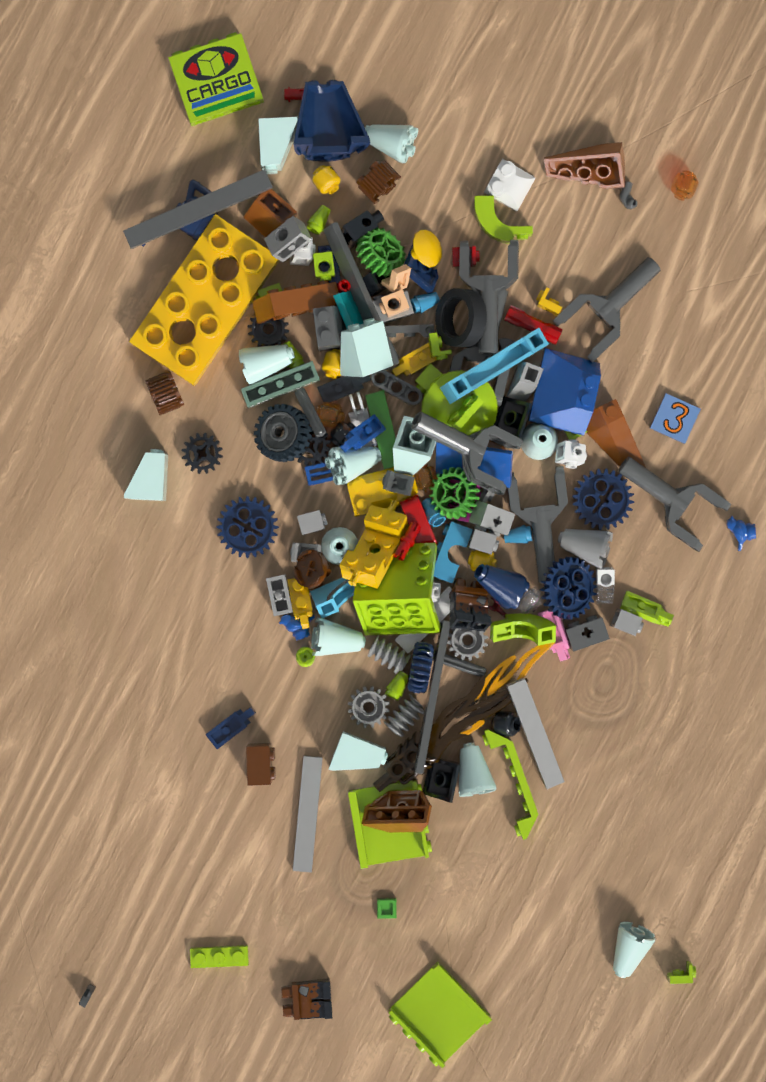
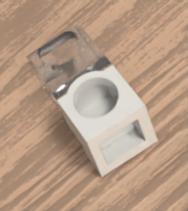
(605, 585)

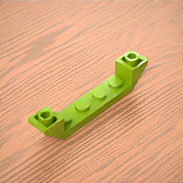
(525, 823)

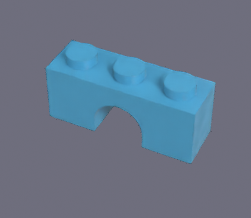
(454, 535)

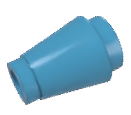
(423, 302)
(433, 516)
(519, 535)

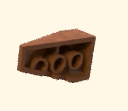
(594, 165)
(613, 434)

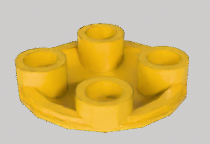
(426, 248)

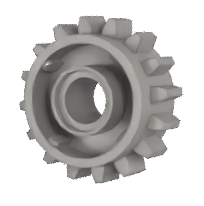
(467, 650)
(368, 696)

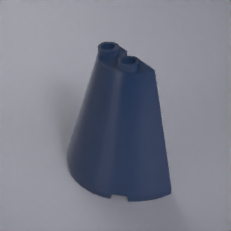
(328, 123)

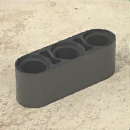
(403, 394)

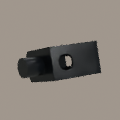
(355, 228)

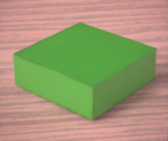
(386, 908)

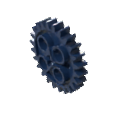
(588, 488)
(238, 542)
(568, 588)

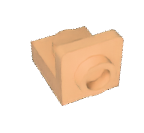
(398, 279)

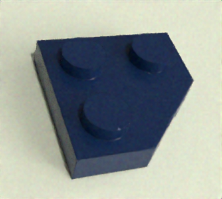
(421, 274)

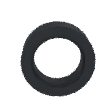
(476, 321)

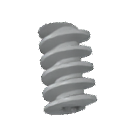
(388, 655)
(405, 716)

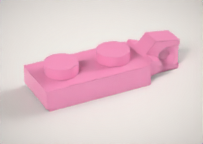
(562, 642)

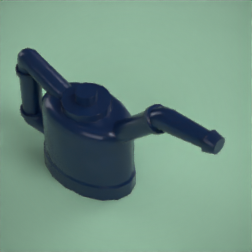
(197, 228)

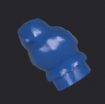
(741, 531)
(295, 626)

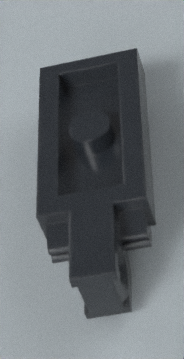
(342, 387)

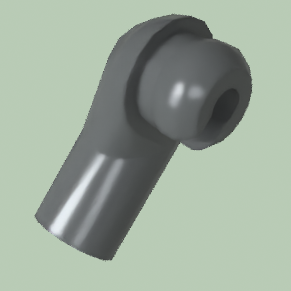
(626, 198)

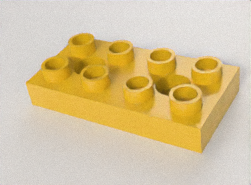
(204, 300)

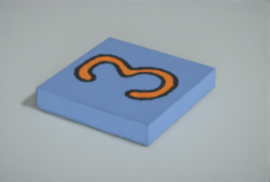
(675, 418)

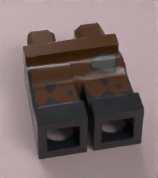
(469, 606)
(310, 999)

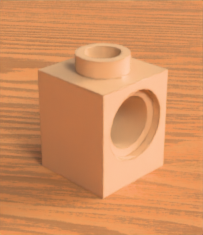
(400, 297)

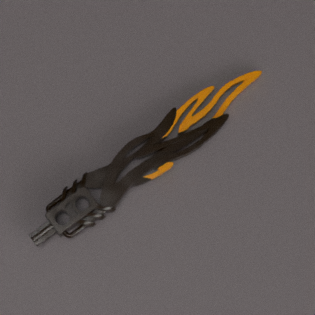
(476, 712)

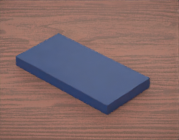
(494, 462)

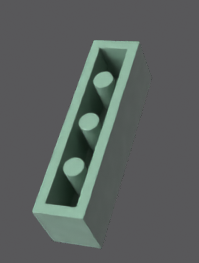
(280, 384)

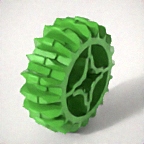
(380, 251)
(443, 484)

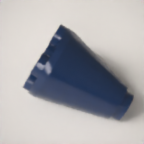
(503, 585)

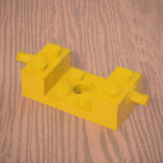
(381, 531)

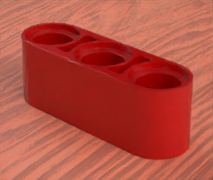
(415, 513)

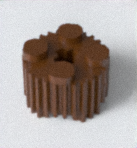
(378, 180)
(164, 392)

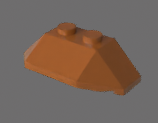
(398, 812)

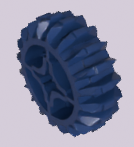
(420, 667)

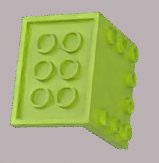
(403, 597)

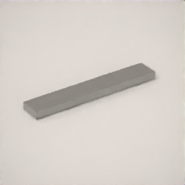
(535, 733)
(307, 814)

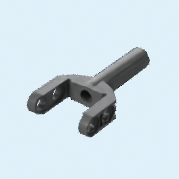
(489, 288)
(609, 306)
(471, 354)
(471, 447)
(674, 499)
(541, 519)

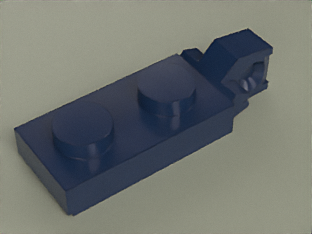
(230, 727)

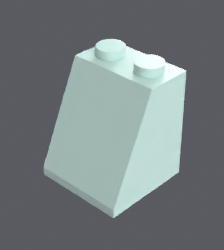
(275, 141)
(364, 349)
(411, 449)
(150, 478)
(357, 753)

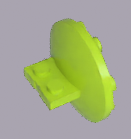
(467, 414)

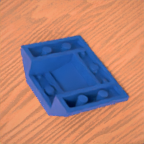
(565, 392)

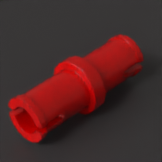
(407, 541)

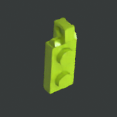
(646, 609)

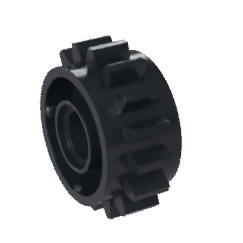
(268, 339)

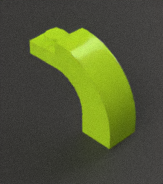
(493, 226)

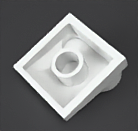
(509, 185)

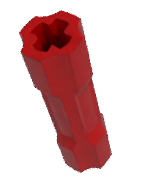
(520, 319)

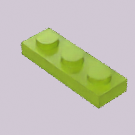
(219, 956)

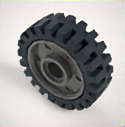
(295, 433)

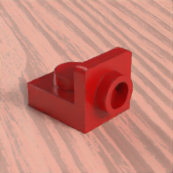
(475, 256)

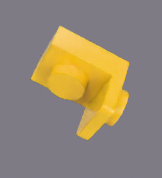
(551, 305)

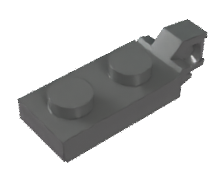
(409, 330)

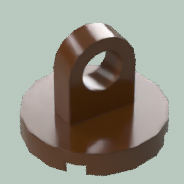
(311, 568)

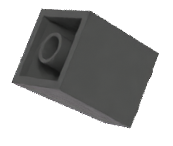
(328, 327)

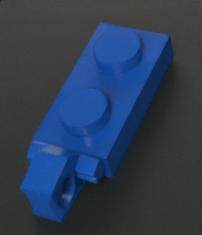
(363, 433)

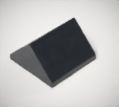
(513, 416)
(442, 780)

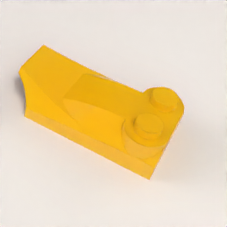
(369, 491)

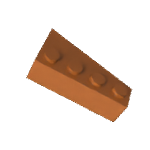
(294, 301)

